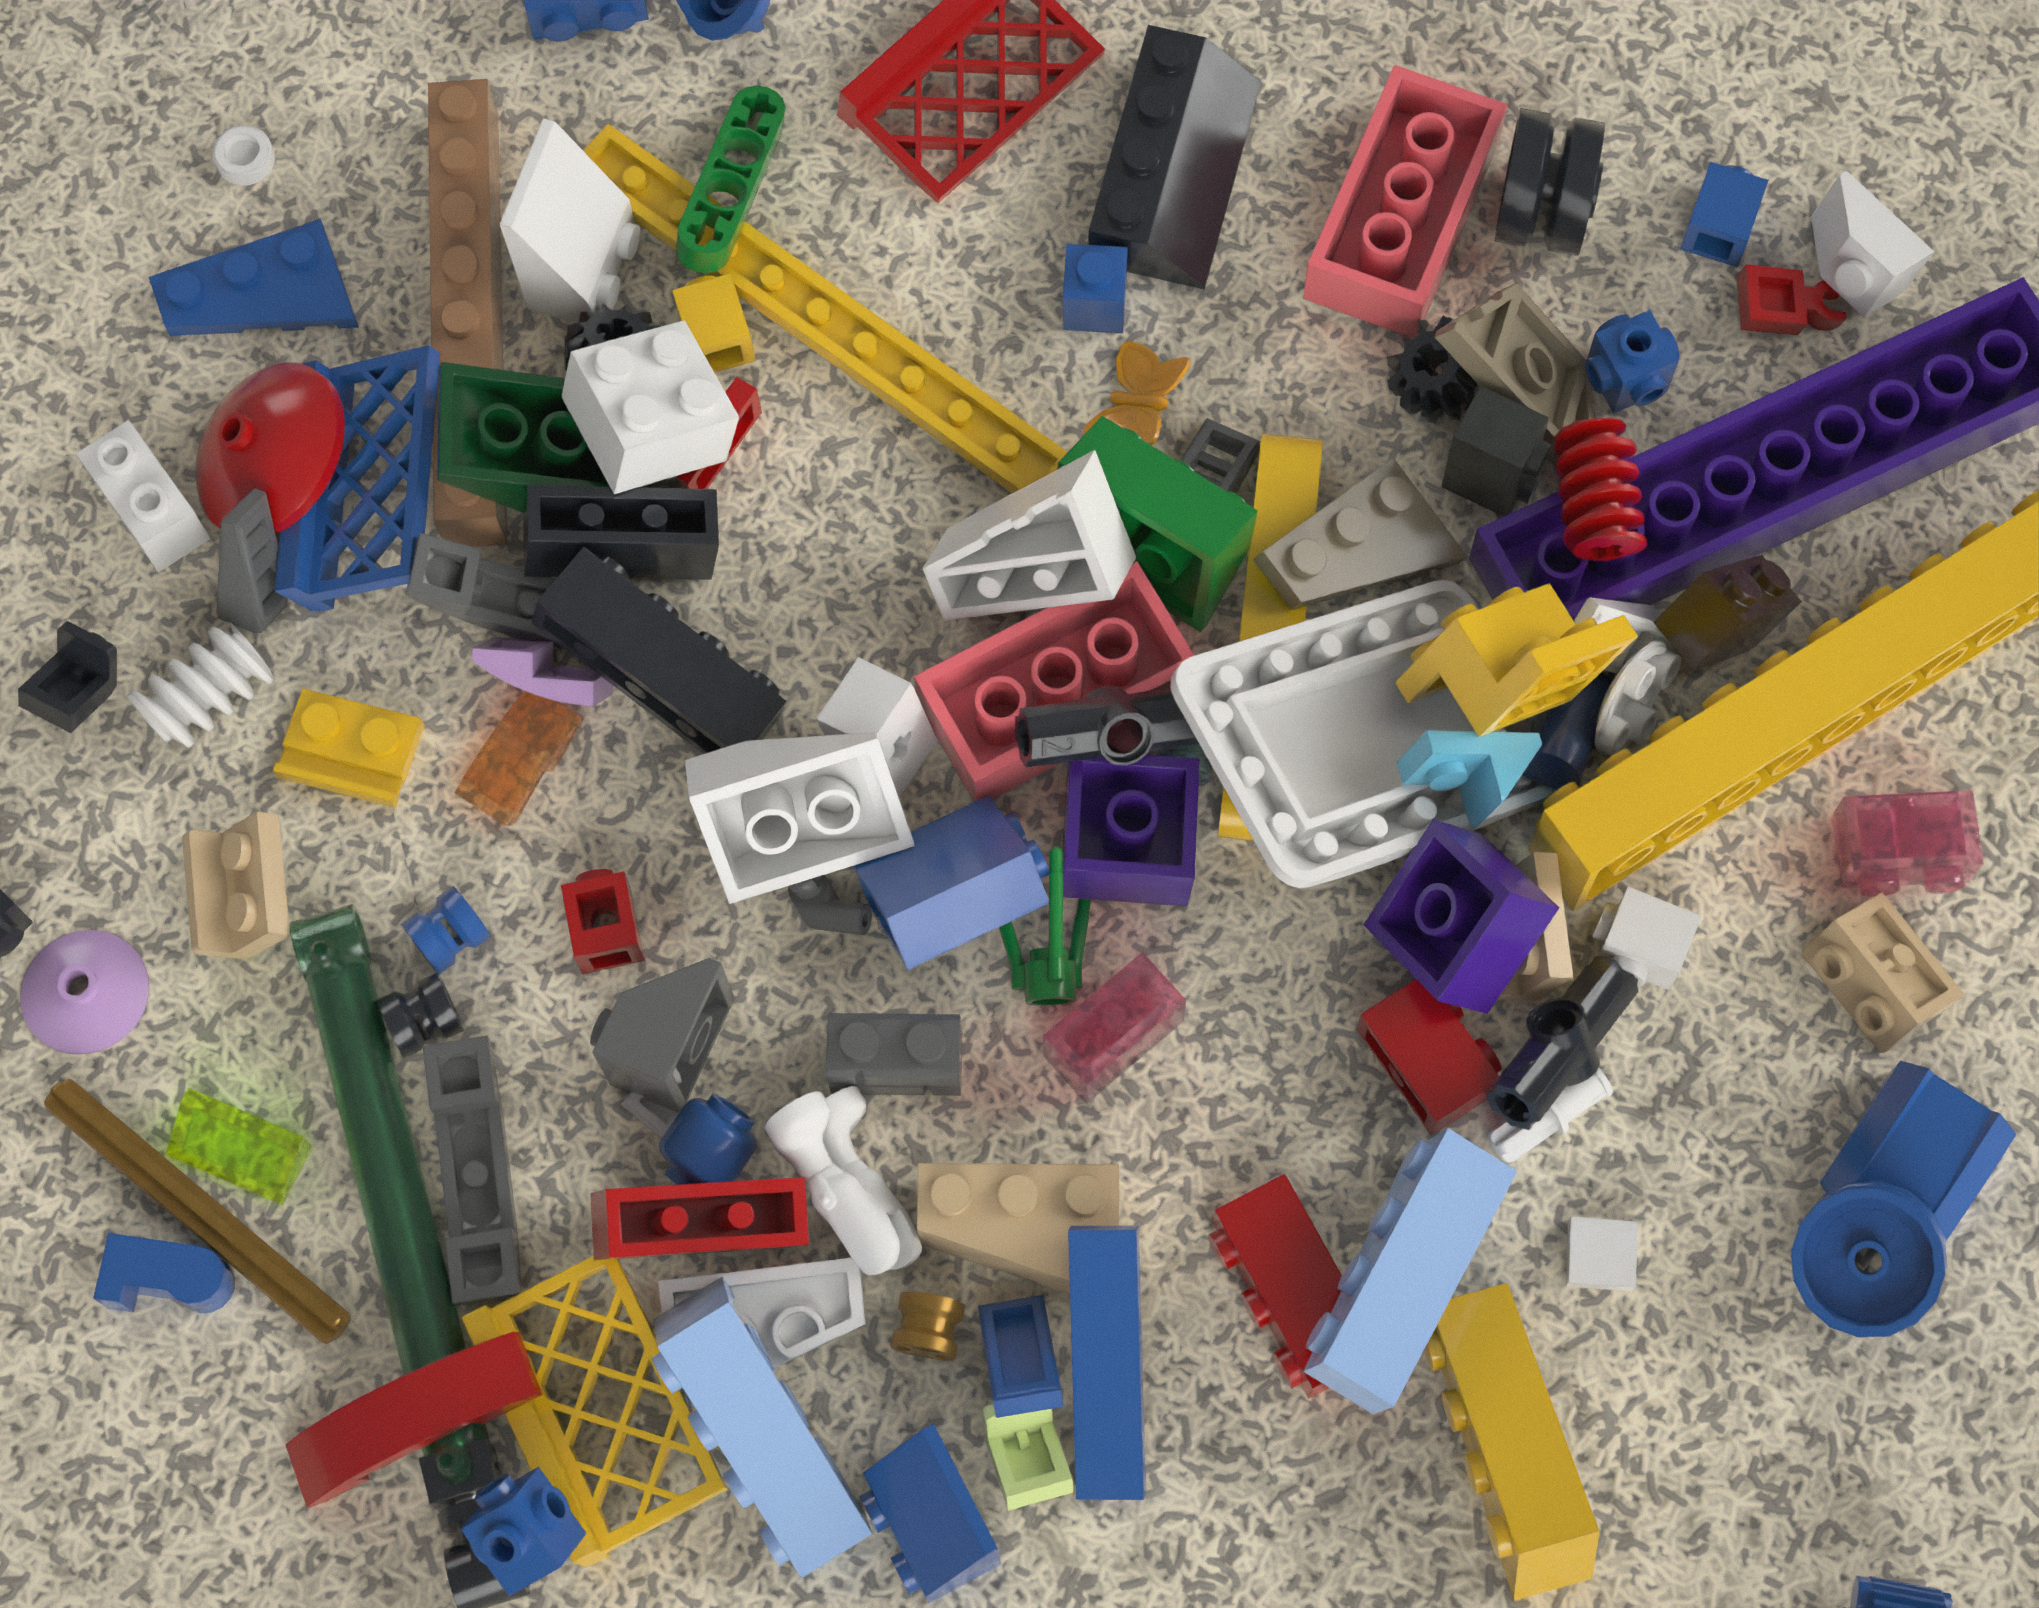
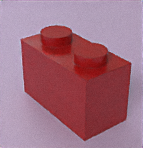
(1429, 1055)

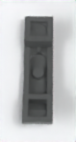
(475, 589)
(474, 1170)

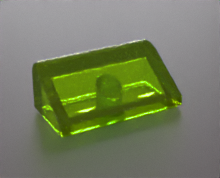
(237, 1146)

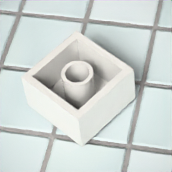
(649, 406)

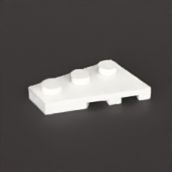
(787, 1305)

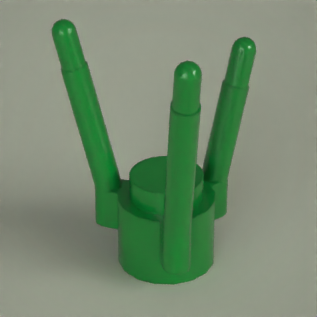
(1051, 973)

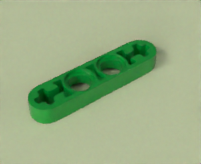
(725, 176)

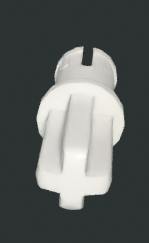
(1513, 1142)

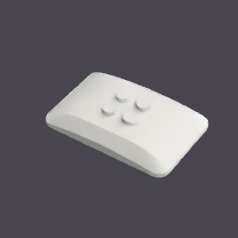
(1313, 733)

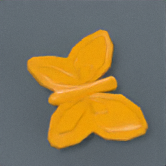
(1147, 385)

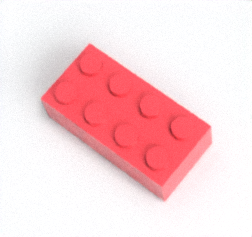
(1404, 201)
(1042, 662)

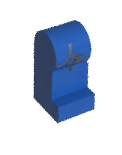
(162, 1270)

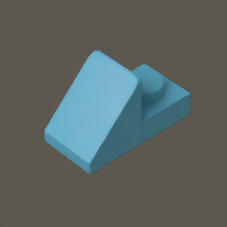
(1480, 766)

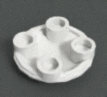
(1631, 696)

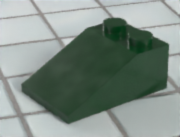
(507, 434)

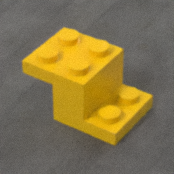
(1513, 657)

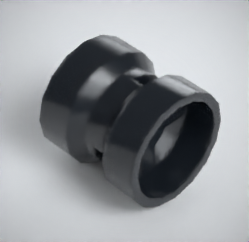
(433, 1006)

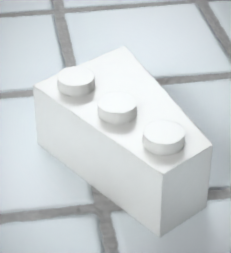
(1034, 548)

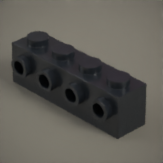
(655, 656)

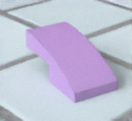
(530, 668)

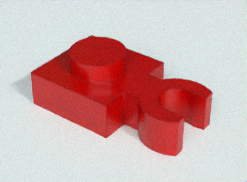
(1781, 304)

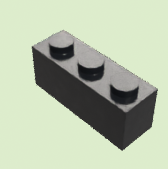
(642, 529)

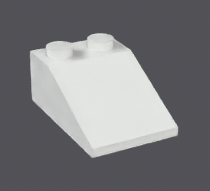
(567, 229)
(795, 809)

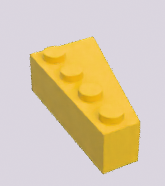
(1513, 1444)

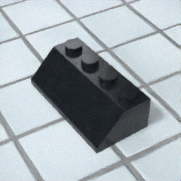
(1175, 157)

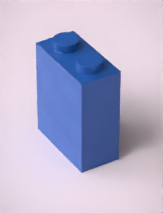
(955, 883)

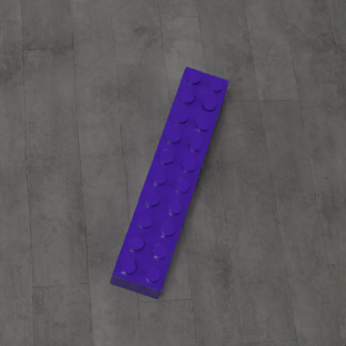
(1795, 457)

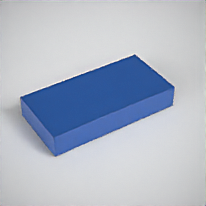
(1020, 1356)

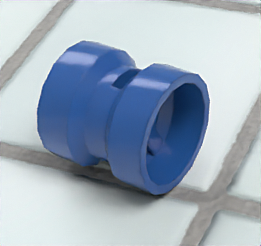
(434, 939)

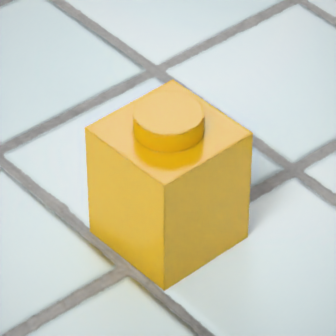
(716, 320)

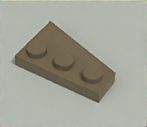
(1359, 540)

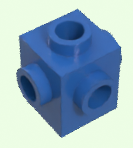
(1632, 360)
(522, 1529)

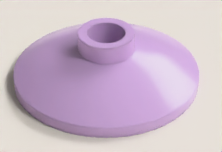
(103, 1011)

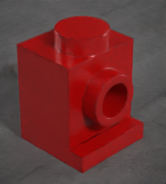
(605, 946)

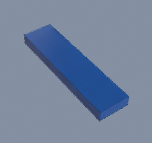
(1107, 1362)

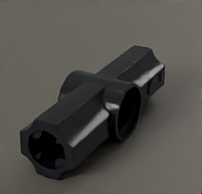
(1081, 727)
(1562, 1042)

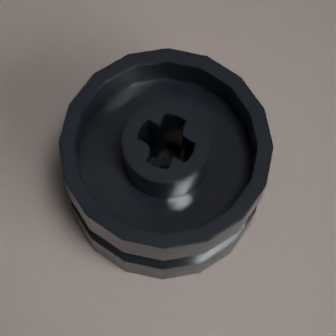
(1551, 182)

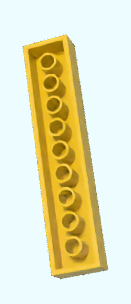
(1793, 708)

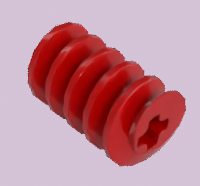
(1598, 490)

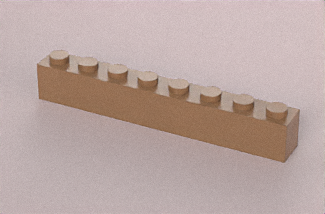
(465, 272)

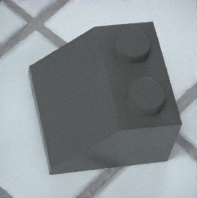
(663, 1028)

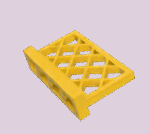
(544, 1437)

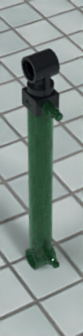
(397, 1217)

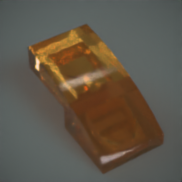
(516, 756)

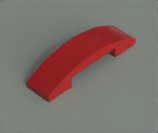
(410, 1415)

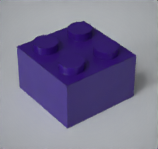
(1131, 830)
(1460, 916)

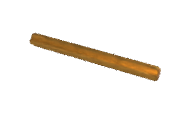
(198, 1211)

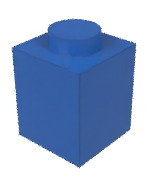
(1724, 214)
(1094, 288)

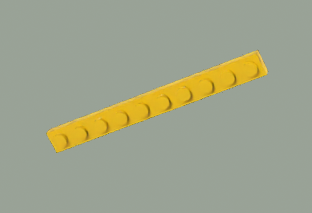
(839, 327)

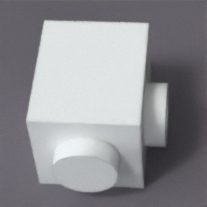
(1646, 936)

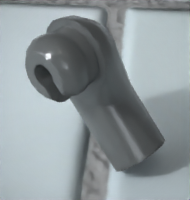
(824, 910)

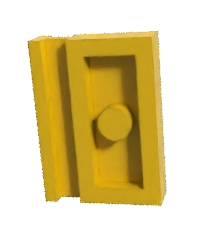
(349, 747)

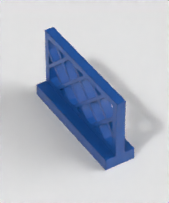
(320, 535)

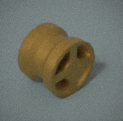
(927, 1326)

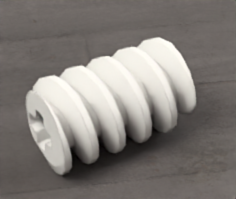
(201, 686)

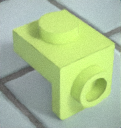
(1026, 1457)

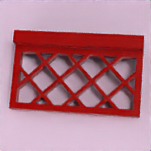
(925, 50)

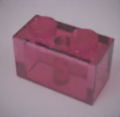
(1907, 841)
(1114, 1027)

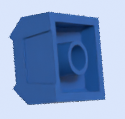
(1926, 1141)

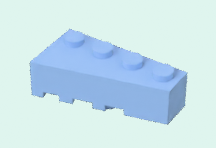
(1407, 1269)
(757, 1429)

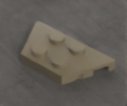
(1522, 356)

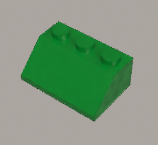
(1179, 523)

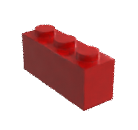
(699, 1218)
(1283, 1266)

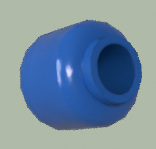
(708, 1142)

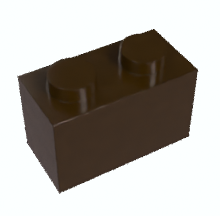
(1728, 611)

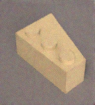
(1014, 1213)

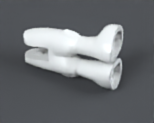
(843, 1189)

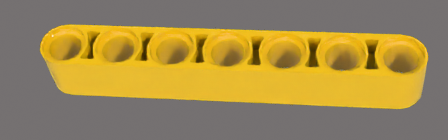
(1284, 499)

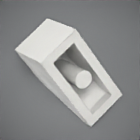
(1864, 247)

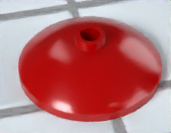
(272, 435)

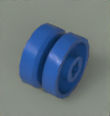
(1878, 1218)

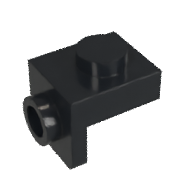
(73, 680)

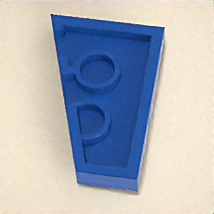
(267, 283)

